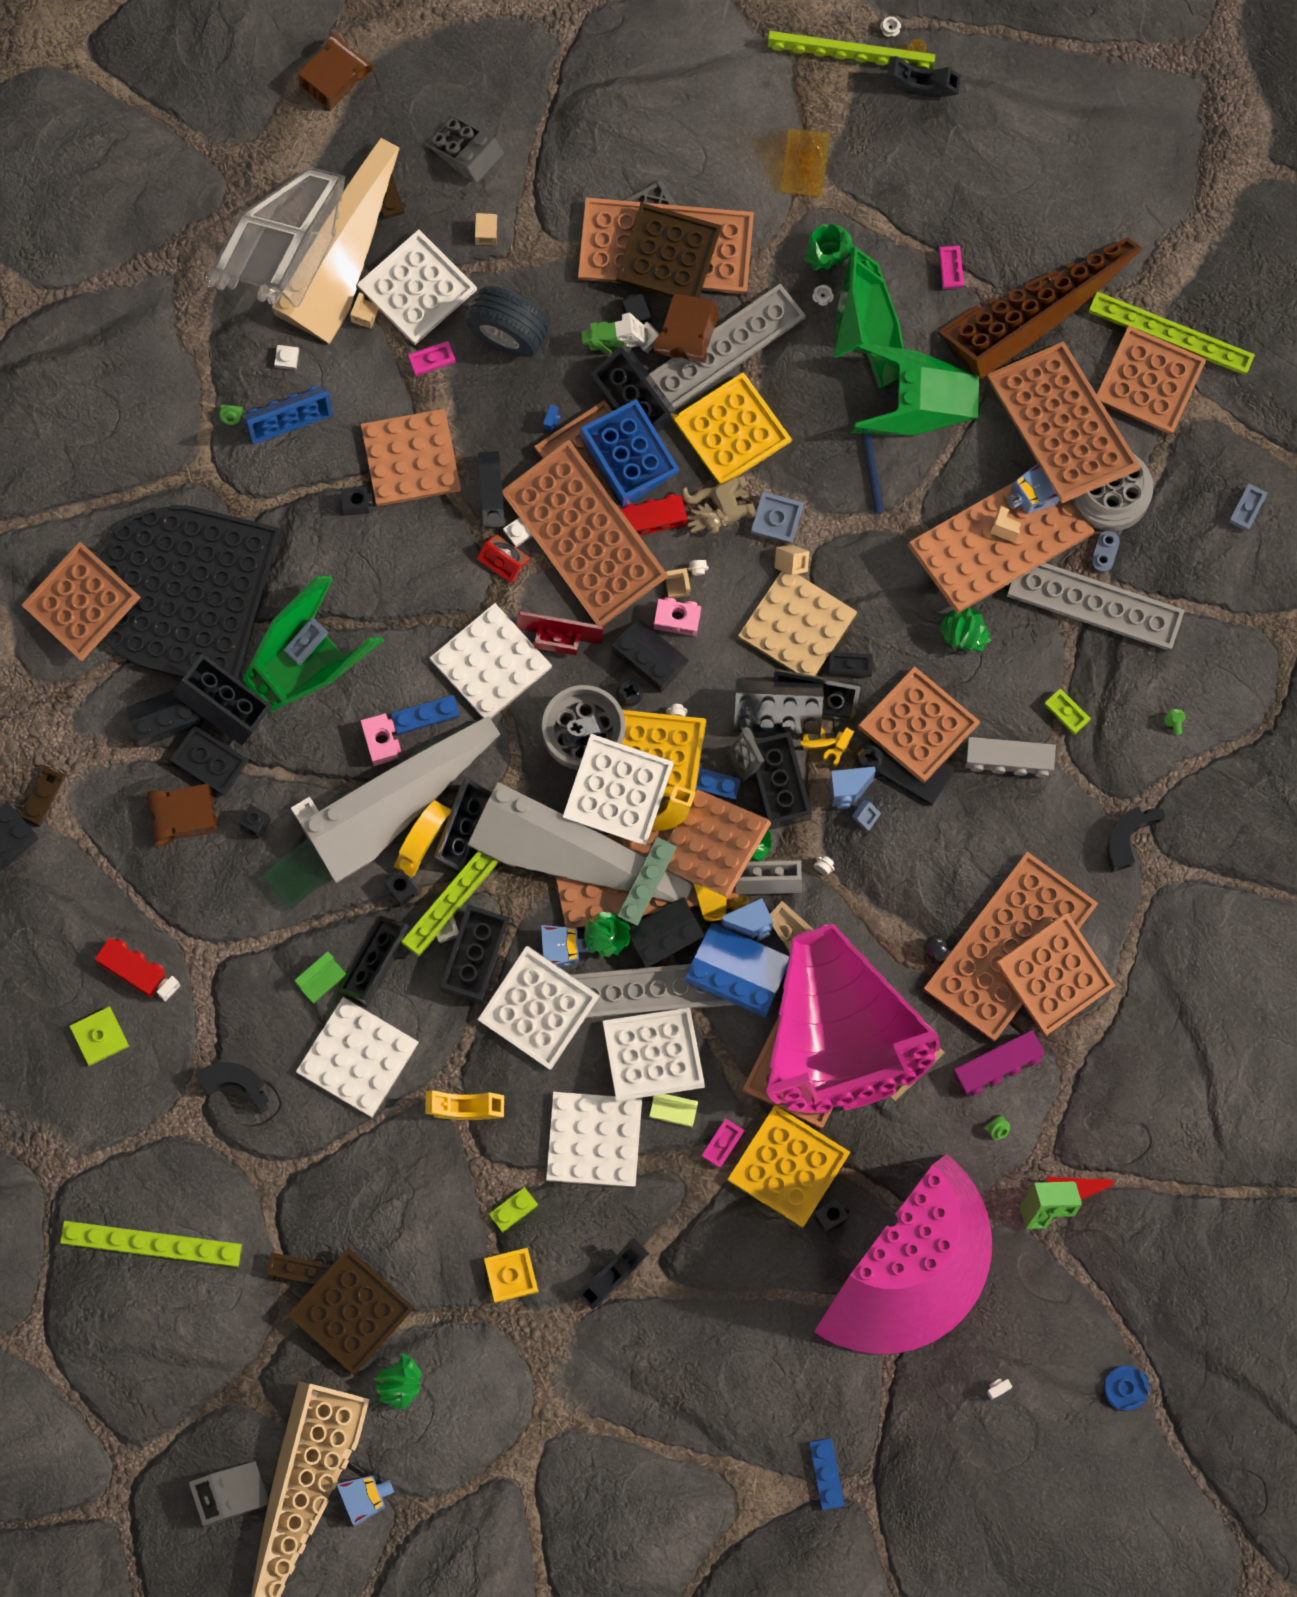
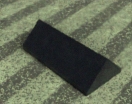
(839, 697)
(468, 807)
(374, 960)

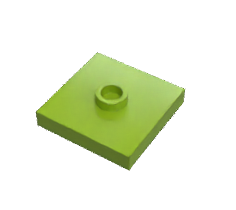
(99, 1036)

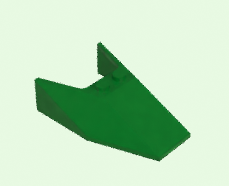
(867, 316)
(928, 396)
(276, 675)

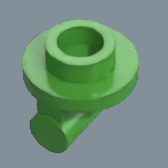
(230, 414)
(1175, 719)
(997, 1128)

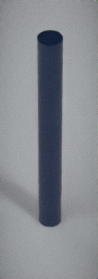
(872, 473)

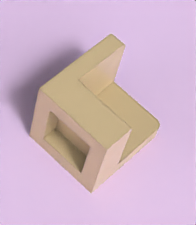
(486, 229)
(363, 312)
(1004, 526)
(791, 559)
(677, 583)

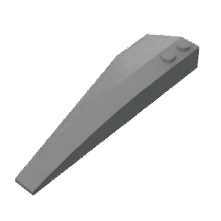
(371, 817)
(540, 839)

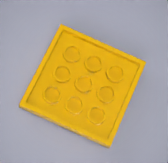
(732, 429)
(669, 738)
(788, 1166)

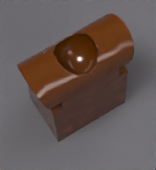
(333, 72)
(687, 328)
(182, 813)

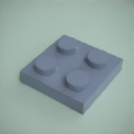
(777, 518)

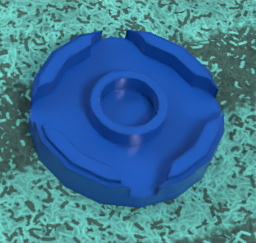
(1126, 1388)

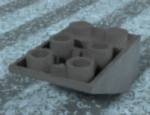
(466, 148)
(229, 1493)

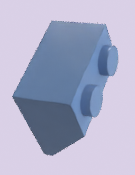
(849, 785)
(749, 921)

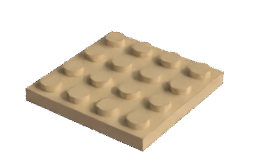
(797, 624)

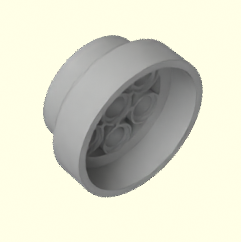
(1127, 512)
(569, 704)

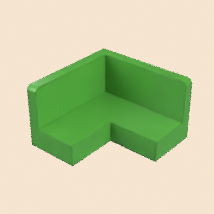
(1049, 1201)

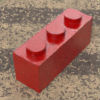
(656, 515)
(131, 966)

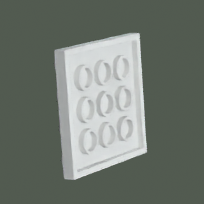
(416, 287)
(490, 662)
(618, 789)
(538, 1007)
(653, 1054)
(357, 1057)
(594, 1140)

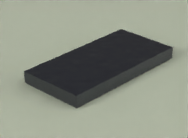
(902, 777)

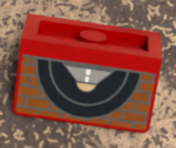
(503, 558)

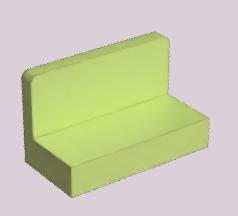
(673, 1109)

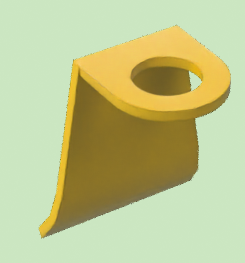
(816, 744)
(711, 903)

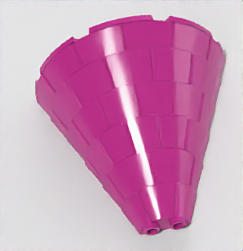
(843, 1030)

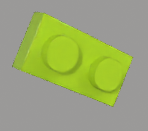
(1067, 711)
(513, 1209)

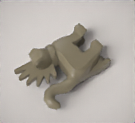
(724, 499)

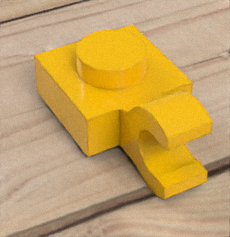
(842, 742)

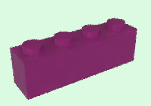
(999, 1063)

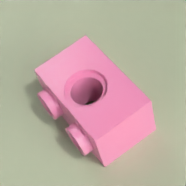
(687, 625)
(380, 752)

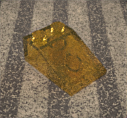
(805, 161)

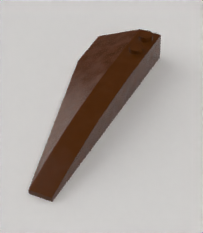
(1006, 326)

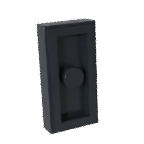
(850, 664)

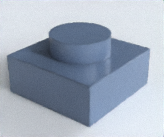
(866, 815)

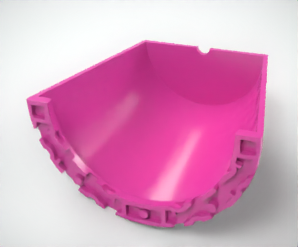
(919, 1272)

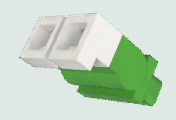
(611, 336)

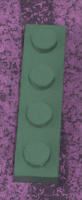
(647, 881)

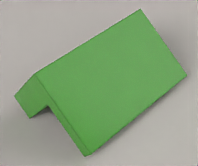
(320, 977)

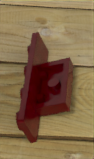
(557, 633)

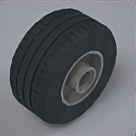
(507, 321)

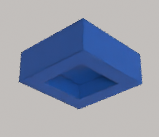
(552, 419)

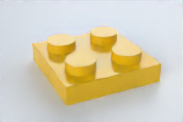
(511, 1275)

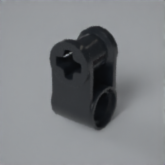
(580, 730)

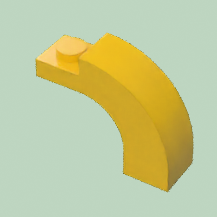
(673, 810)
(421, 837)
(464, 1107)

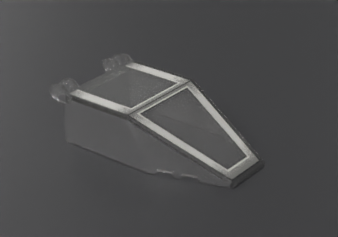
(282, 238)

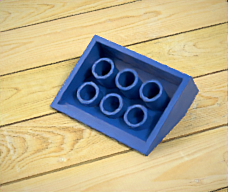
(288, 414)
(628, 452)
(737, 970)

